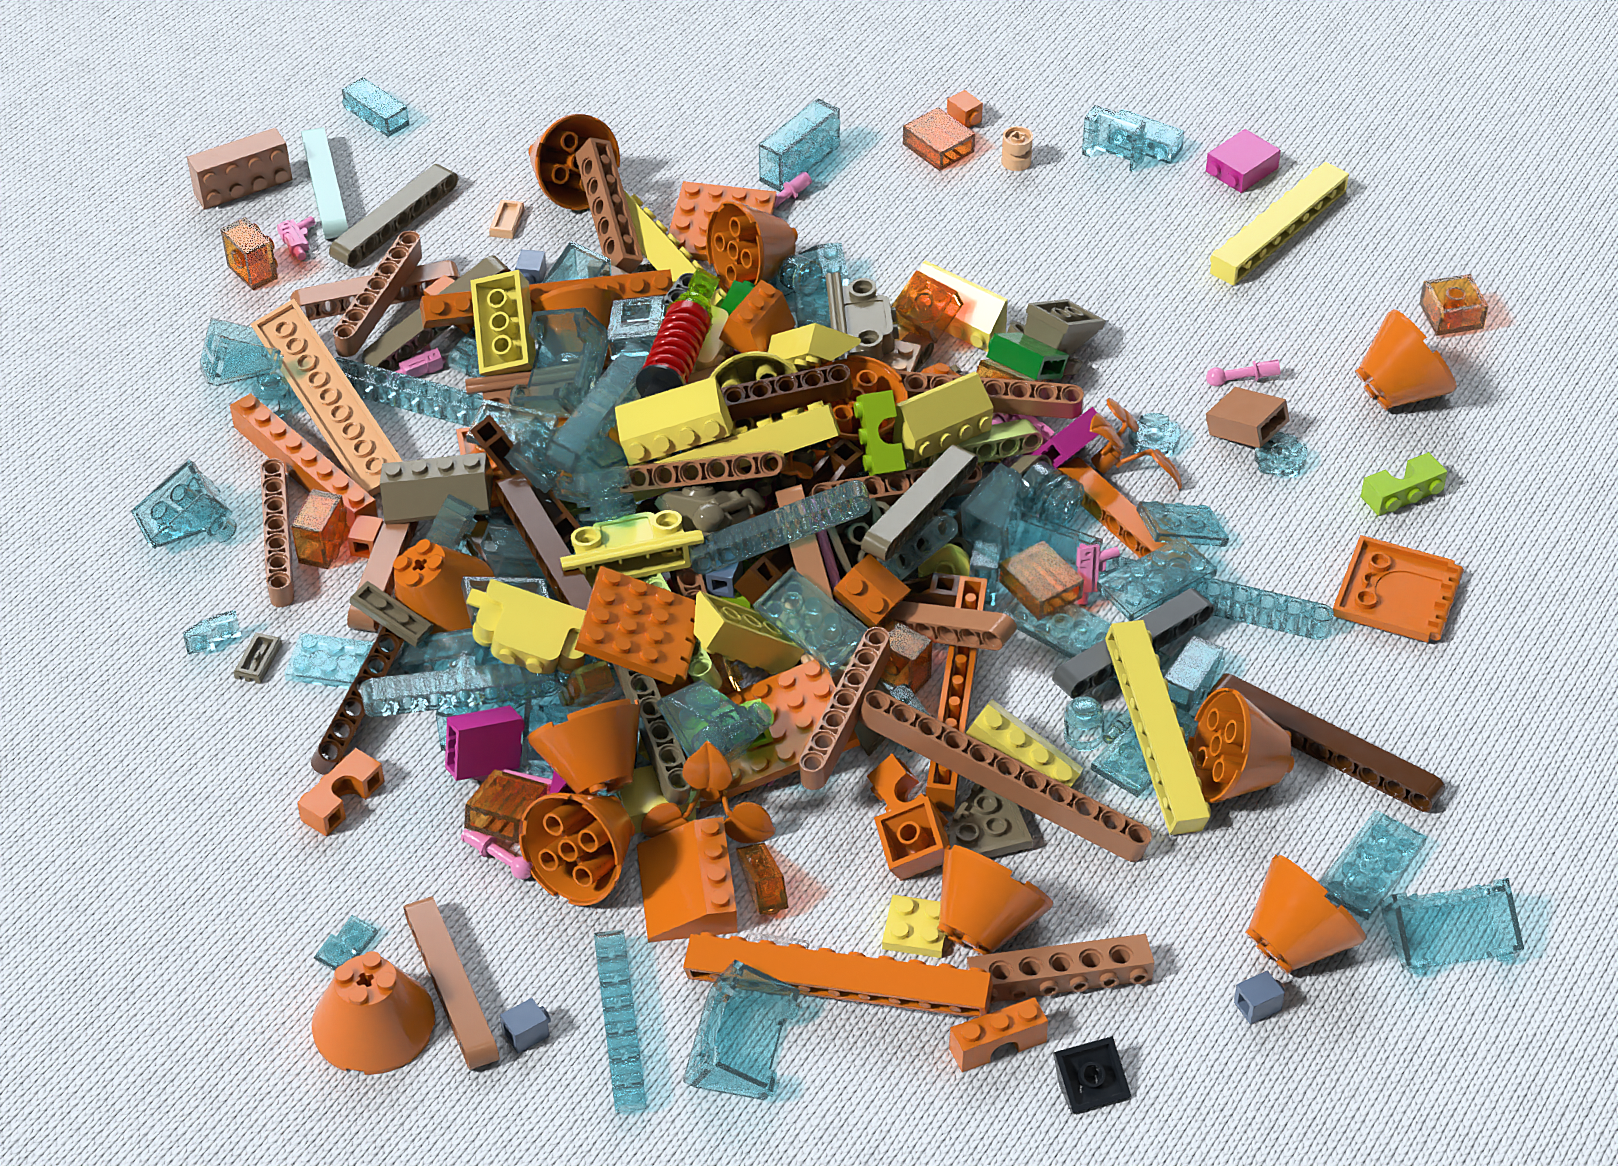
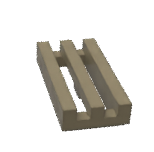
(271, 644)

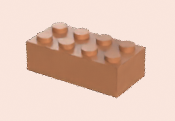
(239, 168)

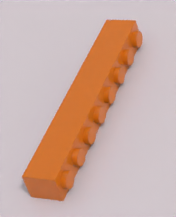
(299, 457)

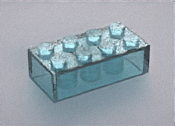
(799, 144)

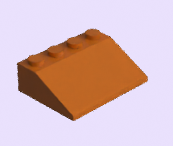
(687, 882)

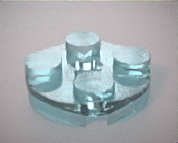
(1167, 434)
(1288, 465)

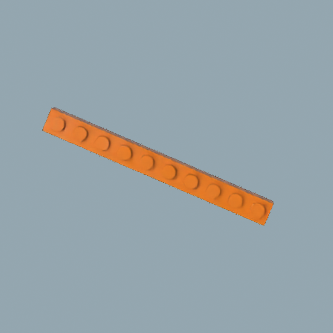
(458, 307)
(956, 694)
(847, 975)

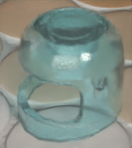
(800, 274)
(273, 387)
(1084, 714)

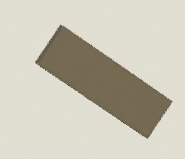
(391, 614)

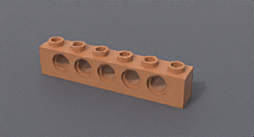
(608, 204)
(1073, 961)

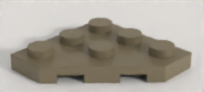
(988, 824)

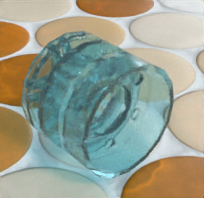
(604, 493)
(1051, 494)

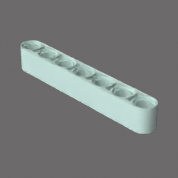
(324, 183)

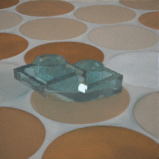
(203, 634)
(348, 943)

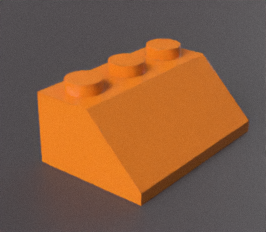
(757, 319)

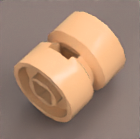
(1017, 148)

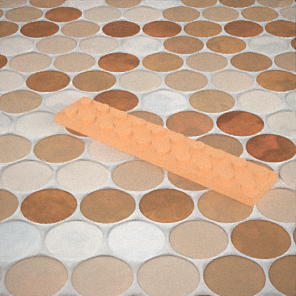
(327, 395)

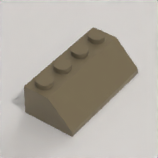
(419, 487)

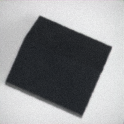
(1091, 1075)

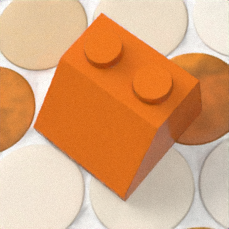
(870, 591)
(912, 838)

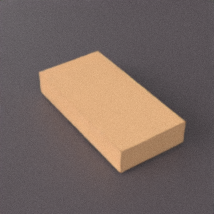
(506, 219)

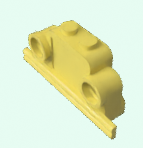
(632, 545)
(527, 628)

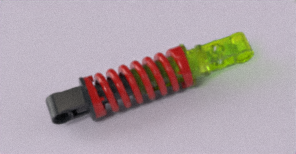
(679, 337)

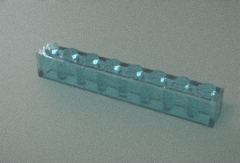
(596, 412)

